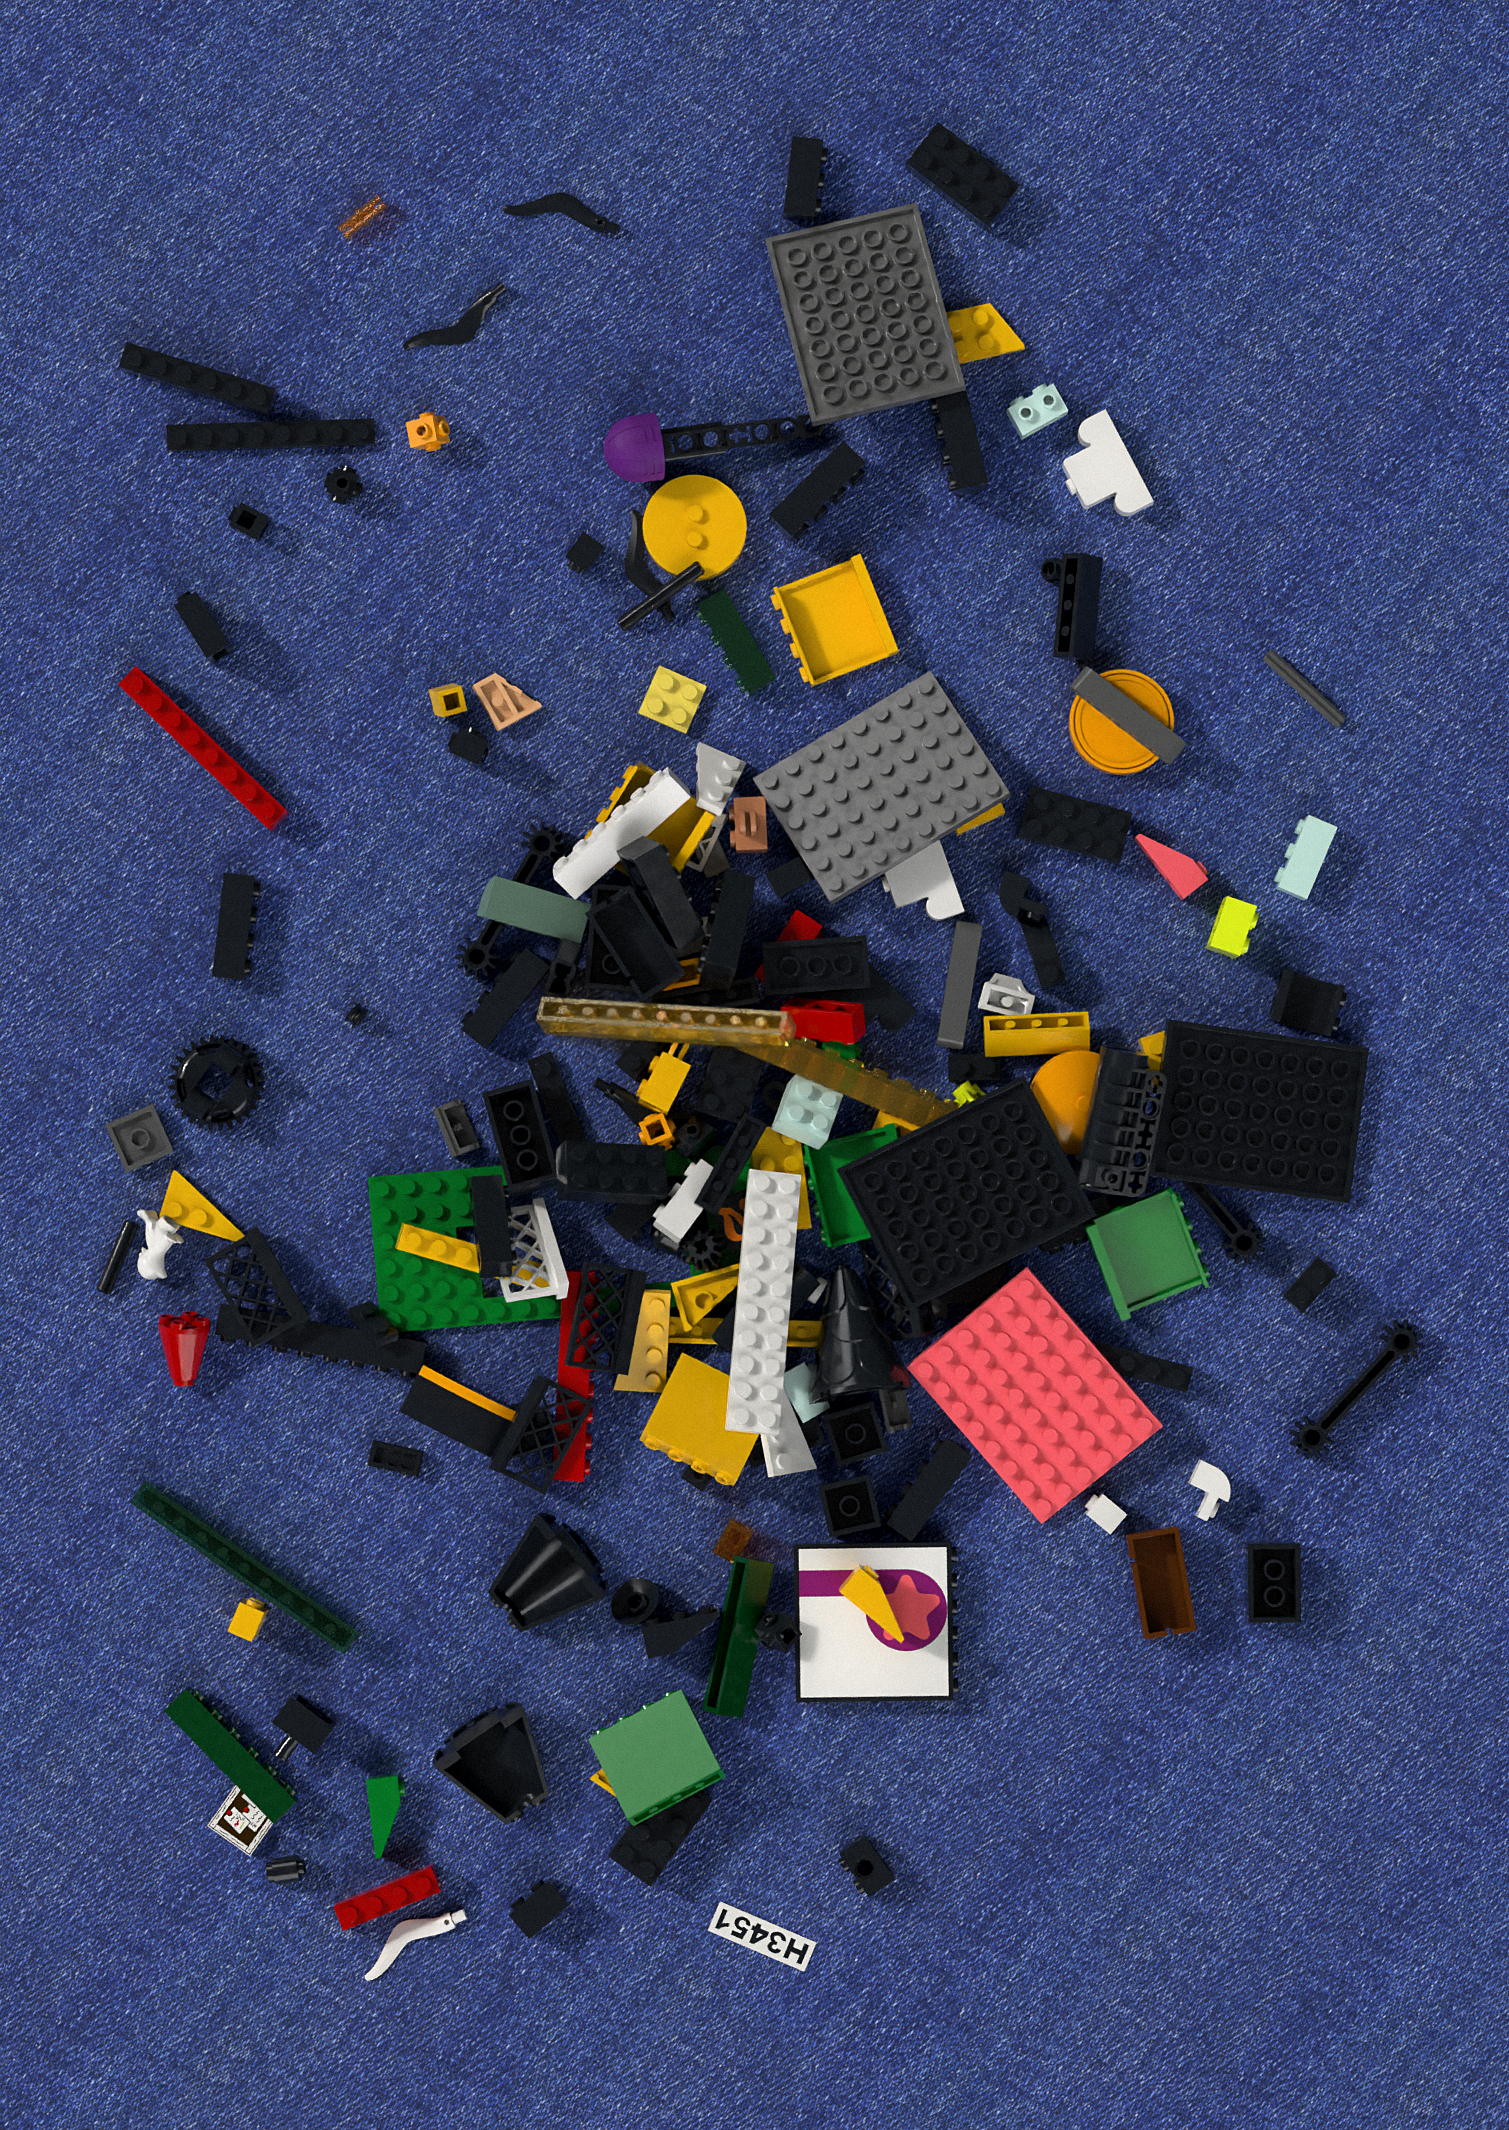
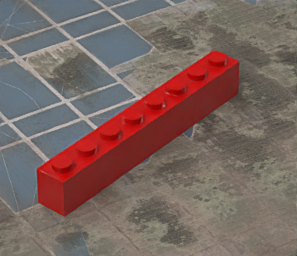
(203, 748)
(577, 1379)

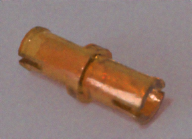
(362, 217)

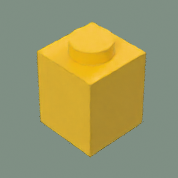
(448, 700)

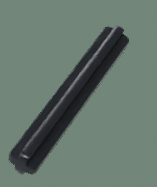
(660, 596)

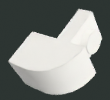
(1214, 1483)

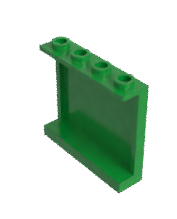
(833, 1205)
(1146, 1251)
(656, 1757)

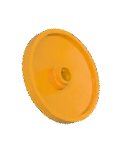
(1064, 1094)

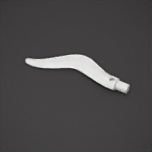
(411, 1930)

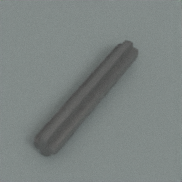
(1304, 688)

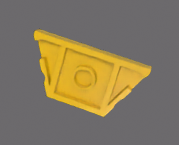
(981, 334)

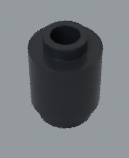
(285, 1869)

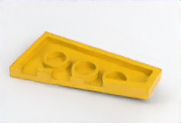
(650, 1346)

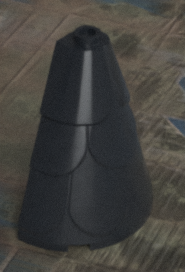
(853, 1344)

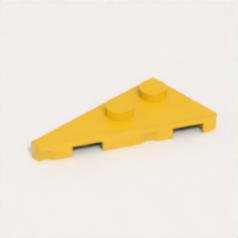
(194, 1211)
(703, 1292)

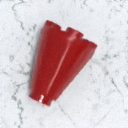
(183, 1344)

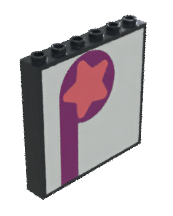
(850, 1655)

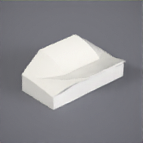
(1005, 996)

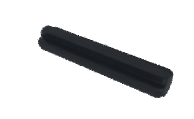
(117, 1257)

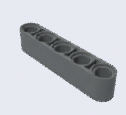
(1127, 715)
(959, 984)

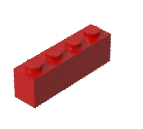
(388, 1897)

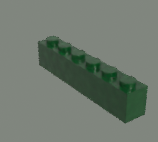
(736, 1636)
(232, 1755)

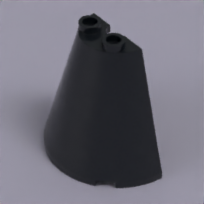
(547, 1575)
(495, 1762)

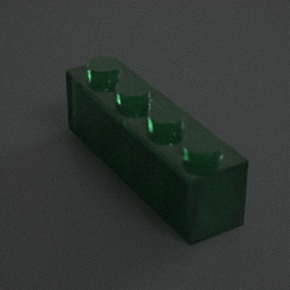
(736, 643)

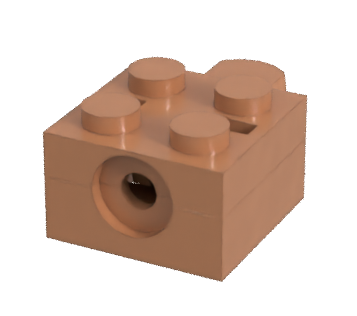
(750, 825)

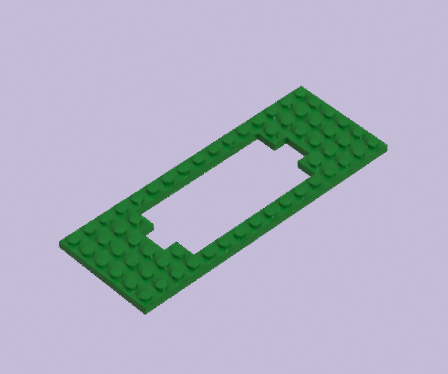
(435, 1295)

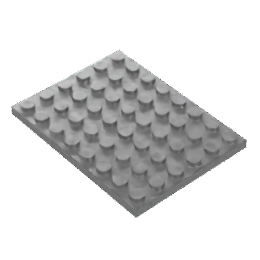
(865, 314)
(881, 787)

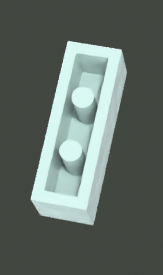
(1305, 857)

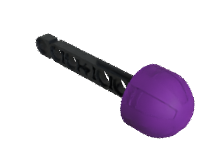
(639, 448)

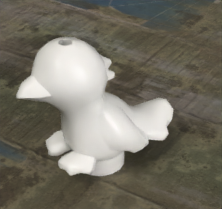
(159, 1238)

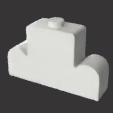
(1105, 469)
(925, 877)

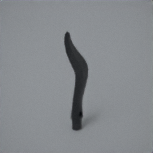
(567, 205)
(465, 328)
(636, 569)
(630, 1105)

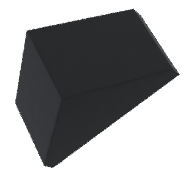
(789, 877)

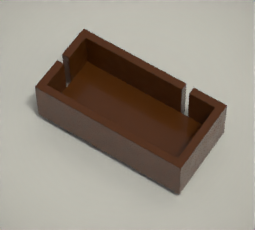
(1160, 1582)

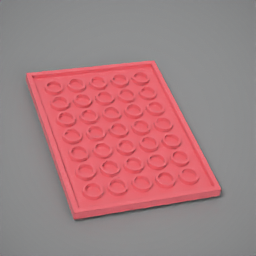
(1034, 1395)

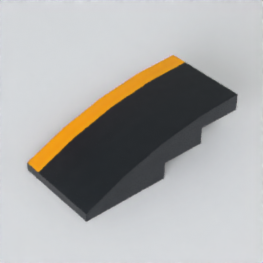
(457, 1410)

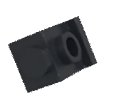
(244, 512)

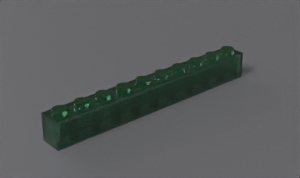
(245, 1566)

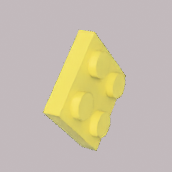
(672, 699)

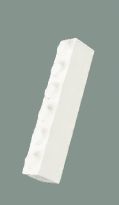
(629, 822)

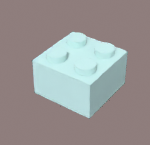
(807, 1112)

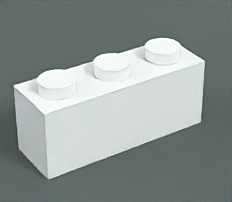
(681, 1211)

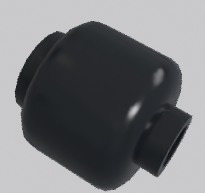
(666, 1244)

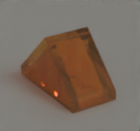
(733, 1539)

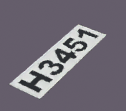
(762, 1936)

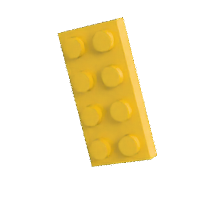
(784, 1155)

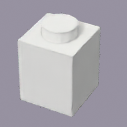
(1104, 1512)

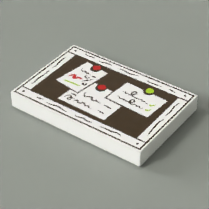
(240, 1821)

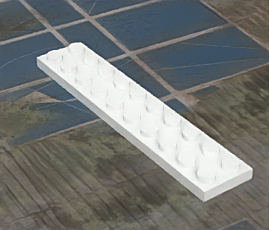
(763, 1302)

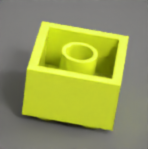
(1231, 927)

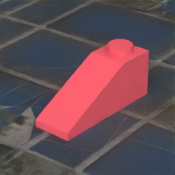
(1177, 869)

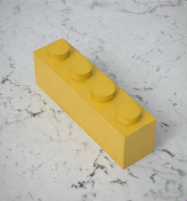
(1036, 1034)

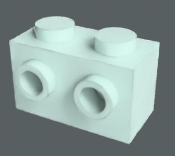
(1037, 410)

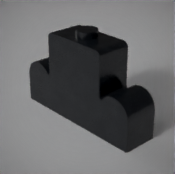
(877, 1000)

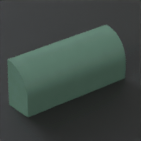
(533, 909)

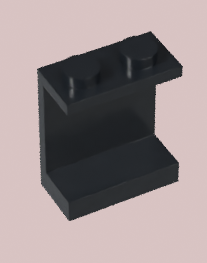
(1307, 1003)

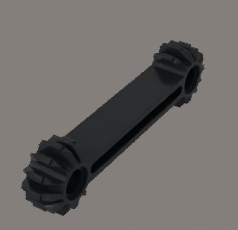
(478, 945)
(1205, 1199)
(1356, 1389)

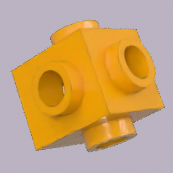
(428, 432)
(653, 1124)

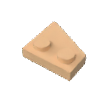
(503, 701)

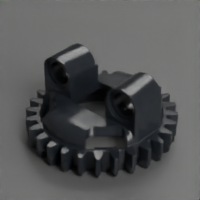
(238, 1096)

